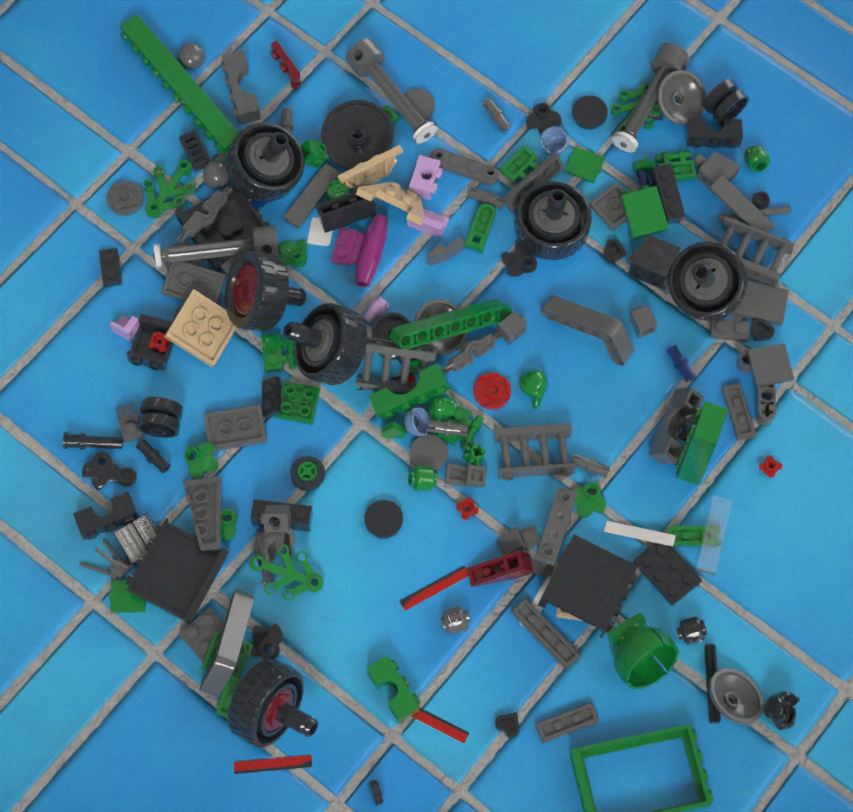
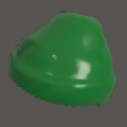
(534, 384)
(441, 408)

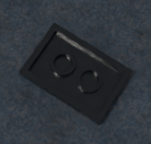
(667, 572)

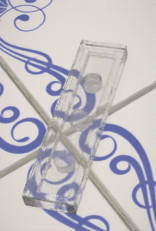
(714, 535)

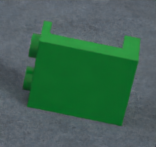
(644, 212)

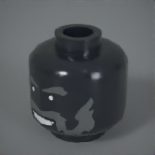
(692, 630)

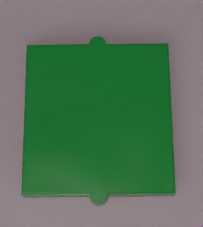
(585, 164)
(124, 601)

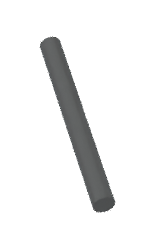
(767, 211)

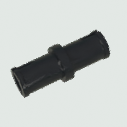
(153, 456)

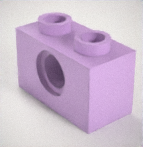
(425, 168)

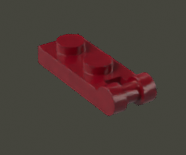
(285, 64)

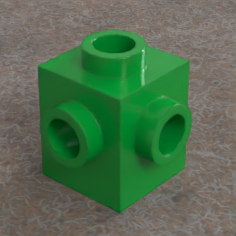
(314, 153)

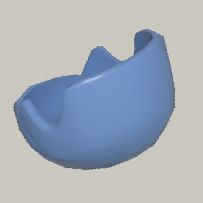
(554, 140)
(416, 421)

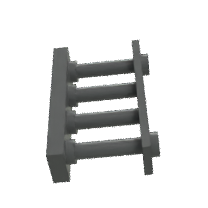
(754, 271)
(388, 349)
(542, 434)
(554, 532)

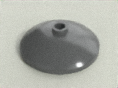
(689, 95)
(437, 307)
(736, 696)

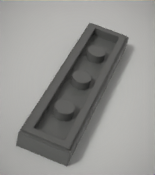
(542, 173)
(311, 196)
(740, 204)
(545, 634)

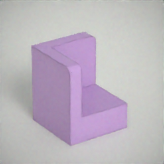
(125, 327)

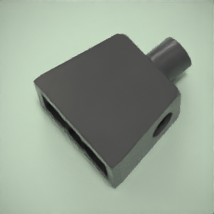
(713, 167)

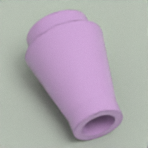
(377, 308)

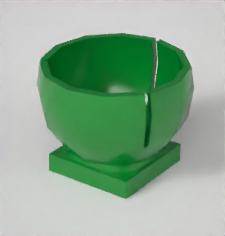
(633, 651)

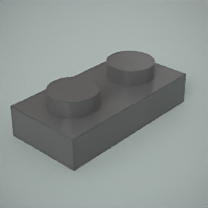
(730, 330)

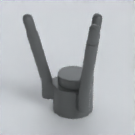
(118, 567)

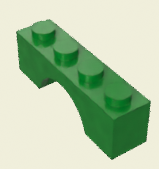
(431, 383)

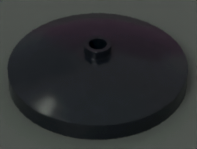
(352, 121)

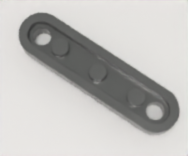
(466, 167)

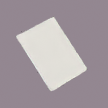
(317, 235)

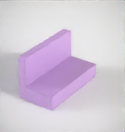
(432, 224)

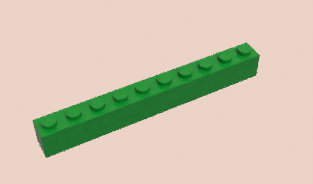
(179, 83)

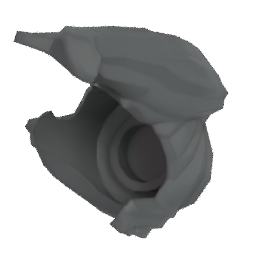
(267, 545)

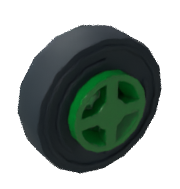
(307, 466)

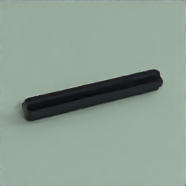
(711, 669)

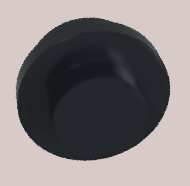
(761, 200)
(126, 477)

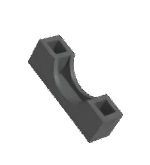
(246, 104)
(666, 446)

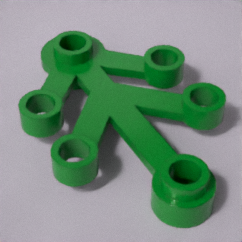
(632, 106)
(168, 190)
(290, 574)

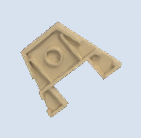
(396, 196)

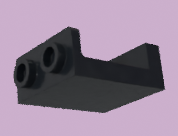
(653, 261)
(141, 352)

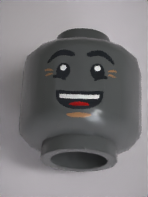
(455, 620)

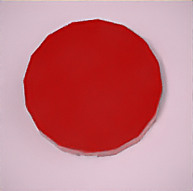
(492, 391)

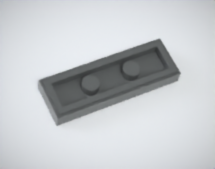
(738, 412)
(567, 723)

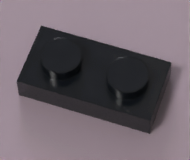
(110, 267)
(271, 397)

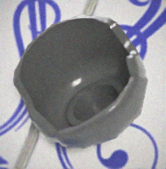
(191, 56)
(215, 174)

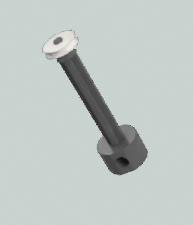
(366, 60)
(666, 60)
(264, 241)

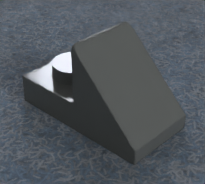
(128, 420)
(518, 540)

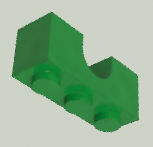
(385, 673)

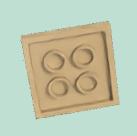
(201, 328)

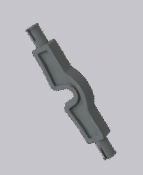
(201, 220)
(477, 347)

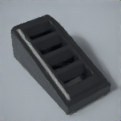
(190, 140)

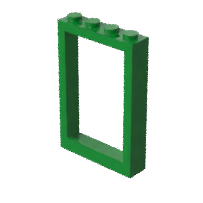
(693, 755)

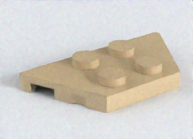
(371, 170)

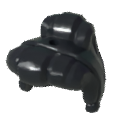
(781, 710)

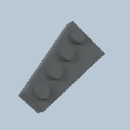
(206, 510)

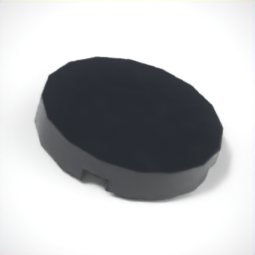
(589, 112)
(383, 519)

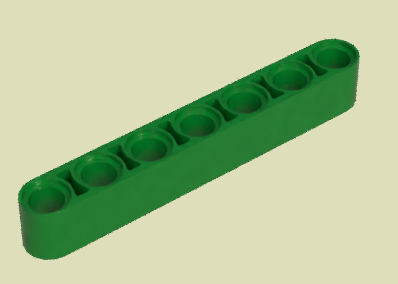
(450, 324)

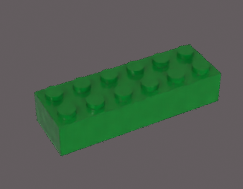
(701, 442)

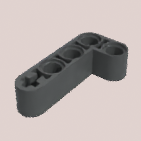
(760, 403)

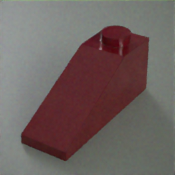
(501, 569)

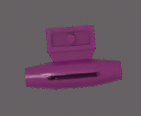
(362, 249)

